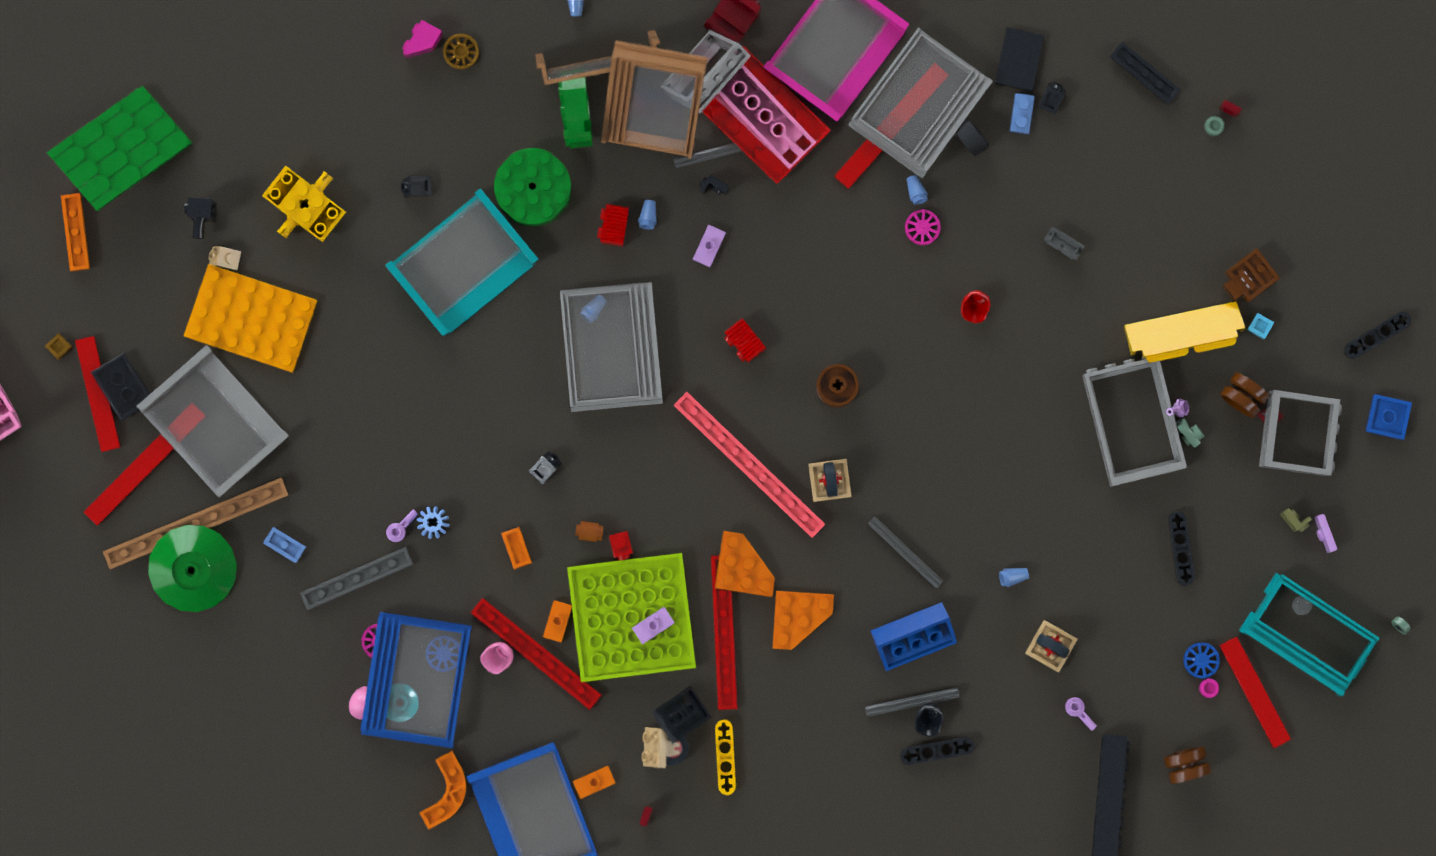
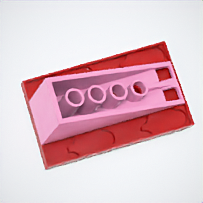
(772, 126)

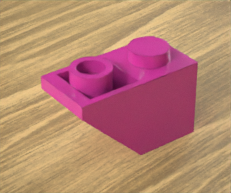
(424, 40)

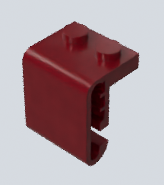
(733, 18)

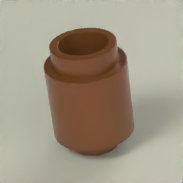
(589, 531)

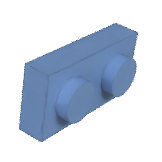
(1021, 113)
(284, 545)

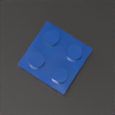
(1388, 417)

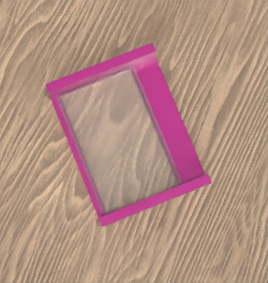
(836, 51)

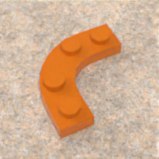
(454, 793)

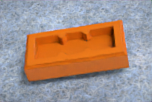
(516, 548)
(557, 621)
(594, 782)

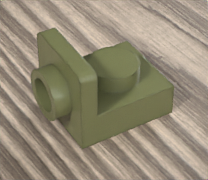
(1291, 519)

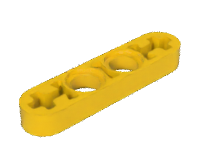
(721, 757)

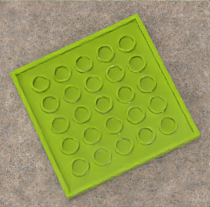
(614, 599)

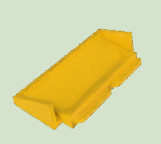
(1177, 333)

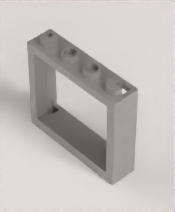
(724, 68)
(1270, 426)

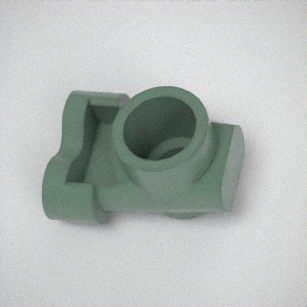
(1192, 435)

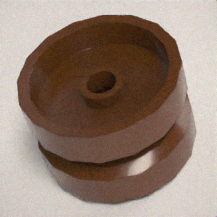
(837, 374)
(1244, 395)
(1186, 761)

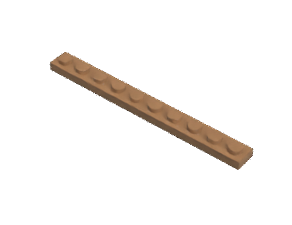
(208, 517)

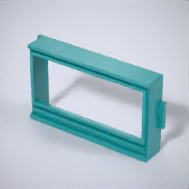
(1295, 654)

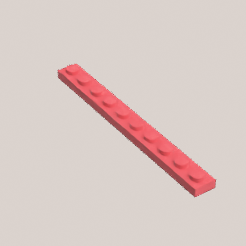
(749, 464)

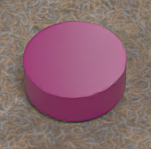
(1209, 688)

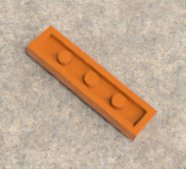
(75, 232)

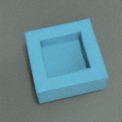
(1260, 326)

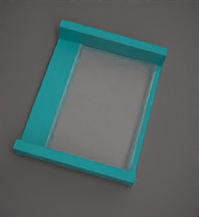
(463, 263)

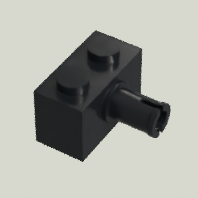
(200, 211)

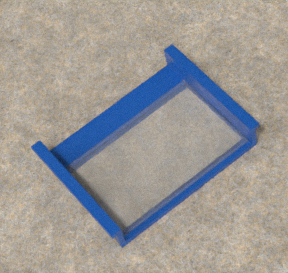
(415, 680)
(532, 806)

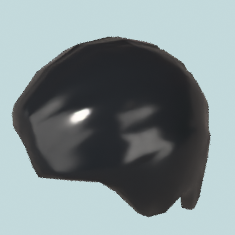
(928, 720)

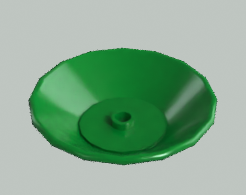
(194, 548)

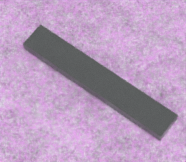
(356, 578)

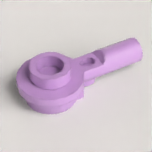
(1180, 408)
(396, 531)
(1075, 707)

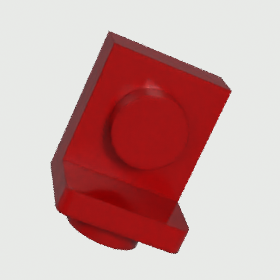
(621, 545)

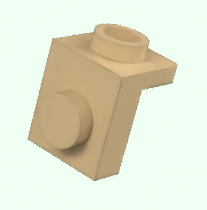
(224, 257)

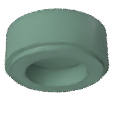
(1214, 126)
(1401, 625)

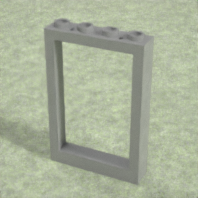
(1147, 471)

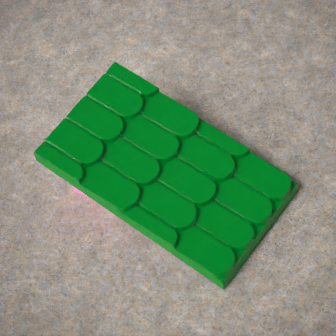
(119, 148)

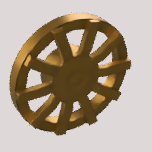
(461, 51)

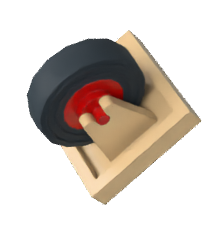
(829, 480)
(1051, 646)
(660, 751)

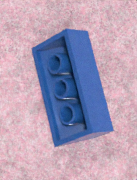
(914, 636)

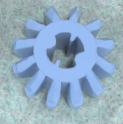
(433, 529)

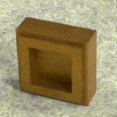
(58, 346)

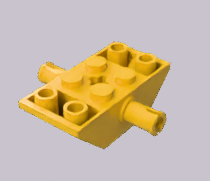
(290, 191)

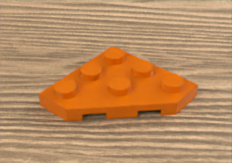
(742, 568)
(798, 616)

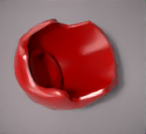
(975, 306)

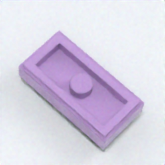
(709, 246)
(1324, 533)
(653, 625)

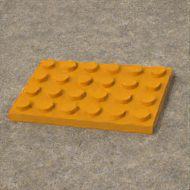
(250, 318)

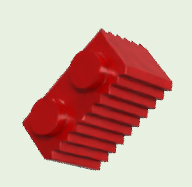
(614, 225)
(744, 340)

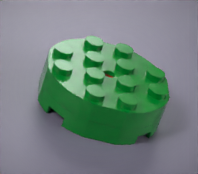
(575, 113)
(527, 169)

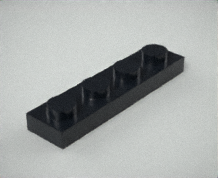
(1145, 73)

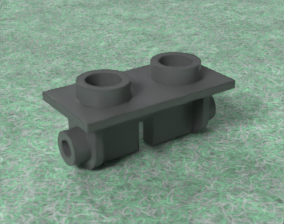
(1063, 242)

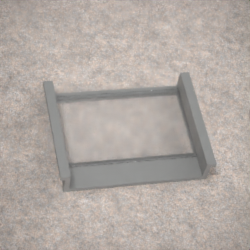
(919, 103)
(612, 350)
(212, 421)

